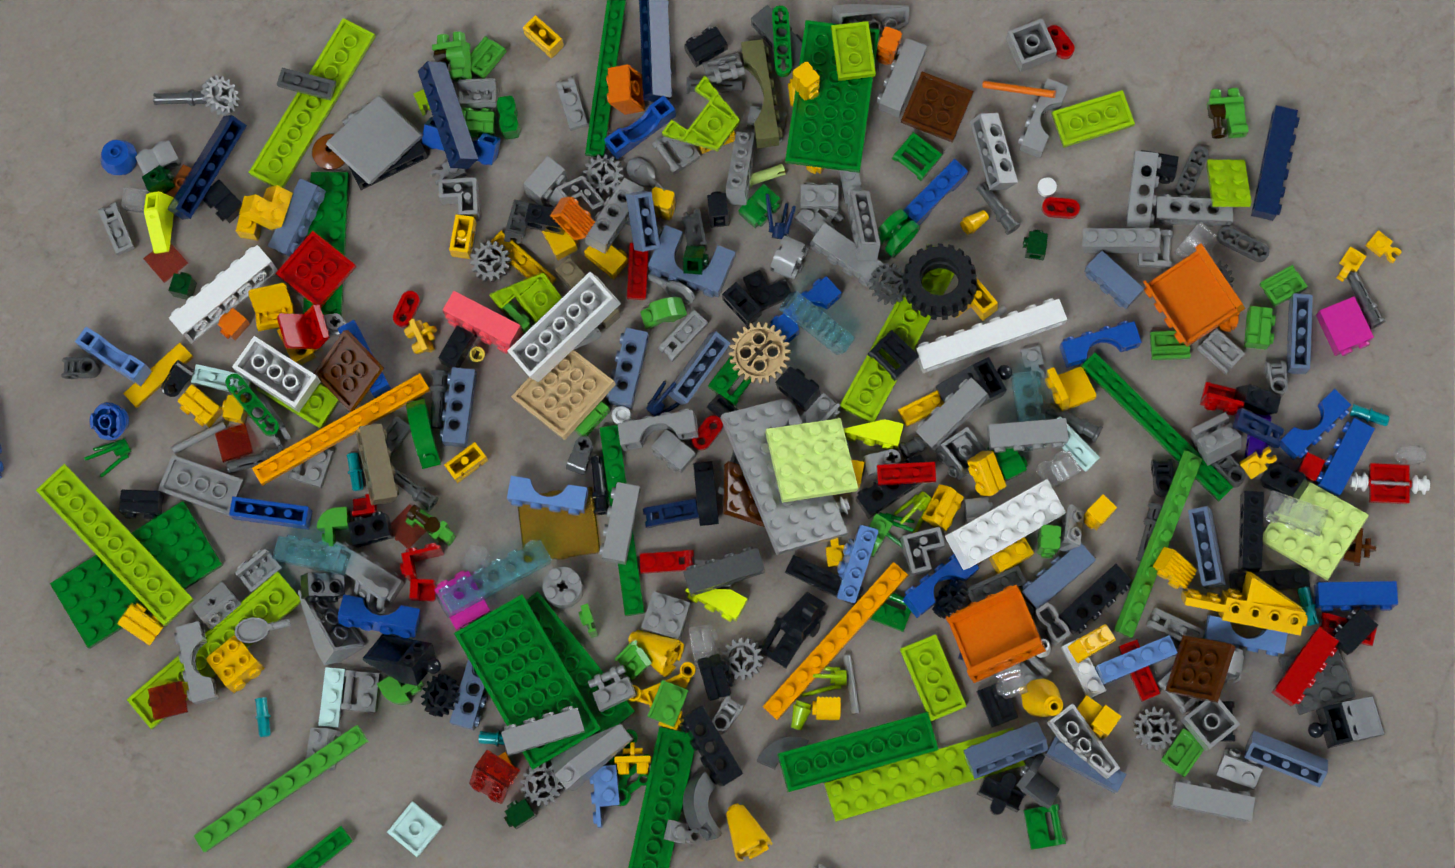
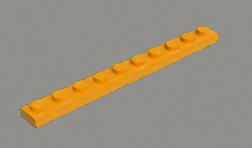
(340, 429)
(835, 641)

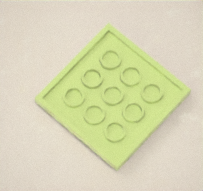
(811, 460)
(1318, 553)

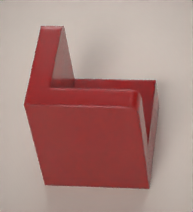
(1311, 466)
(363, 507)
(422, 590)

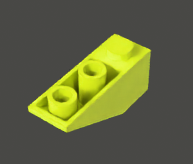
(159, 220)
(881, 432)
(723, 601)

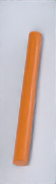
(1019, 89)

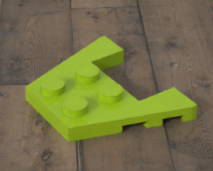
(711, 126)
(534, 295)

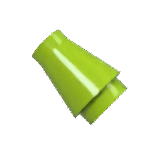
(800, 713)

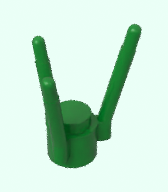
(119, 447)
(891, 518)

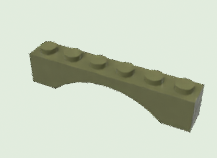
(765, 126)

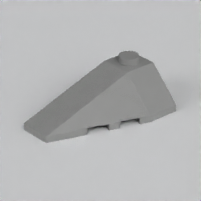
(877, 15)
(329, 637)
(1078, 736)
(588, 756)

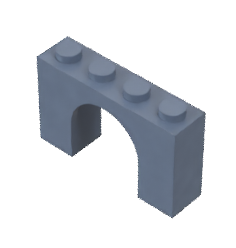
(713, 277)

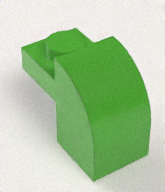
(662, 311)
(333, 520)
(883, 527)
(396, 692)

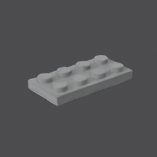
(200, 485)

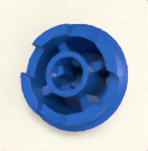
(118, 157)
(109, 421)

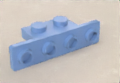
(854, 563)
(605, 791)

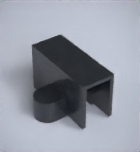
(804, 617)
(1001, 793)

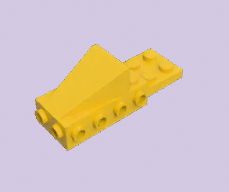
(1256, 606)

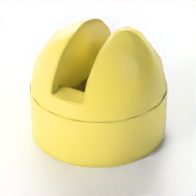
(481, 355)

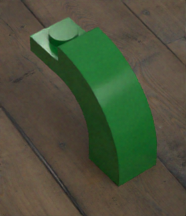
(422, 433)

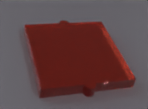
(166, 263)
(234, 442)
(403, 532)
(168, 700)

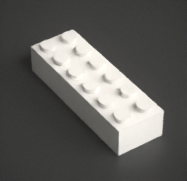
(223, 294)
(563, 327)
(1005, 524)

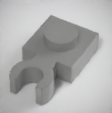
(447, 172)
(1033, 359)
(679, 832)

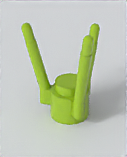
(920, 503)
(837, 677)

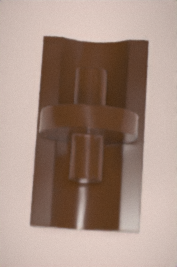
(1354, 556)

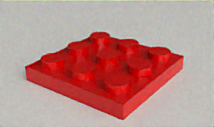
(316, 269)

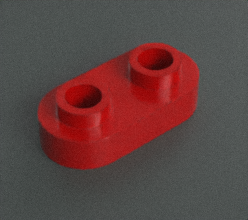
(1061, 40)
(1060, 206)
(406, 309)
(707, 433)

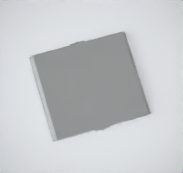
(374, 139)

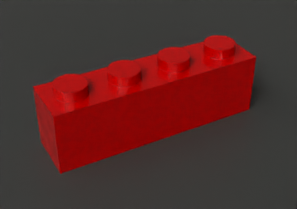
(1305, 666)

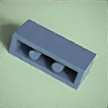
(642, 221)
(1113, 280)

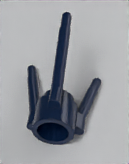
(780, 229)
(655, 405)

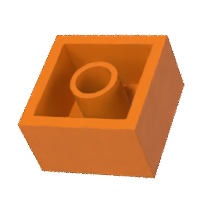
(625, 89)

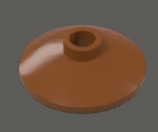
(326, 159)

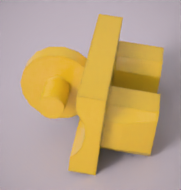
(424, 335)
(624, 761)

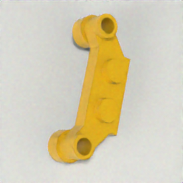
(682, 680)

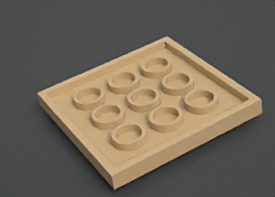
(565, 394)

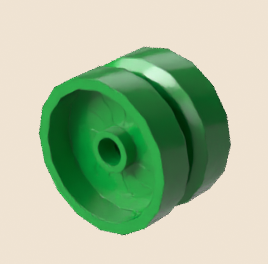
(897, 233)

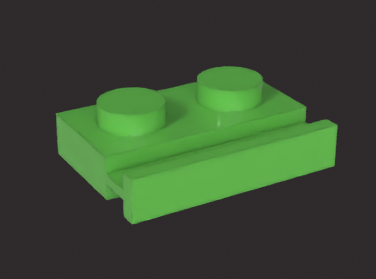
(486, 57)
(1283, 285)
(510, 311)
(1166, 346)
(587, 619)
(634, 660)
(668, 703)
(1182, 753)

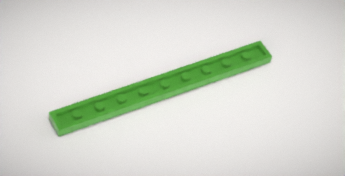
(1159, 539)
(281, 788)

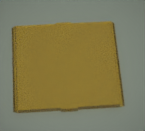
(560, 532)

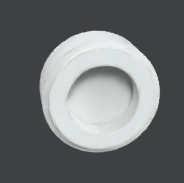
(1046, 187)
(620, 414)

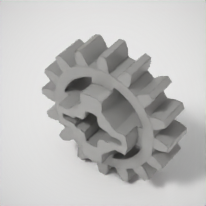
(221, 104)
(610, 175)
(498, 261)
(742, 650)
(1148, 723)
(534, 780)

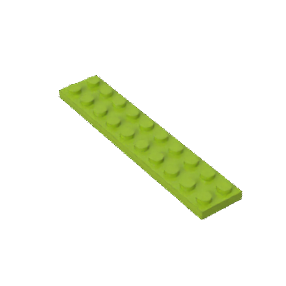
(308, 113)
(872, 382)
(115, 545)
(269, 602)
(905, 780)

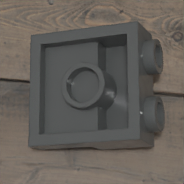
(957, 451)

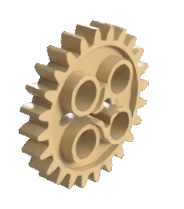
(772, 364)

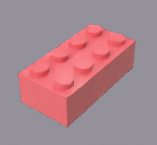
(482, 322)

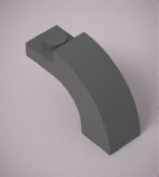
(769, 755)
(696, 806)

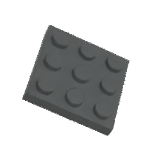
(1330, 685)

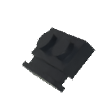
(996, 707)

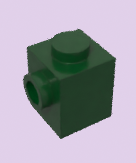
(159, 180)
(1035, 245)
(694, 260)
(182, 285)
(518, 813)

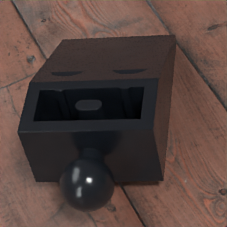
(991, 380)
(403, 658)
(1349, 722)

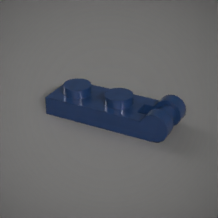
(1258, 427)
(671, 513)

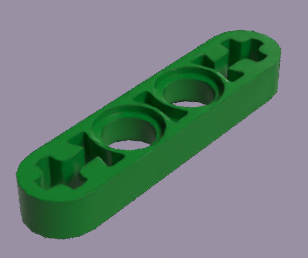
(781, 41)
(250, 406)

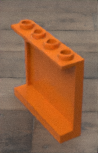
(1194, 296)
(995, 633)

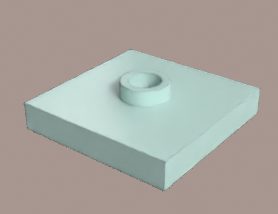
(415, 829)

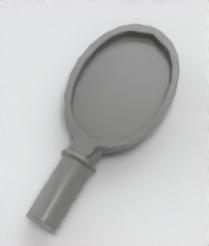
(642, 173)
(673, 288)
(256, 629)

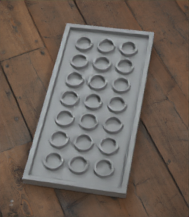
(790, 523)

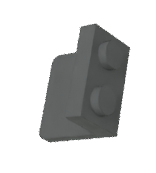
(1035, 784)

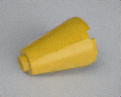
(660, 650)
(1042, 698)
(746, 833)

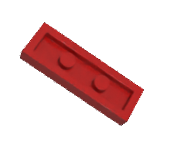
(637, 274)
(906, 473)
(1143, 678)

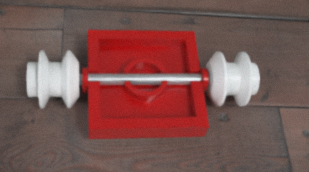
(1389, 483)

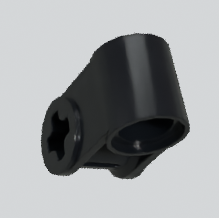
(179, 375)
(1162, 473)

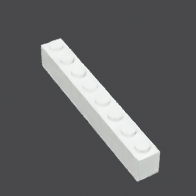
(990, 335)

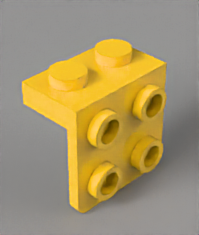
(269, 303)
(1070, 388)
(234, 664)

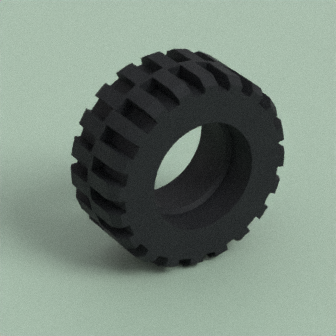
(938, 258)

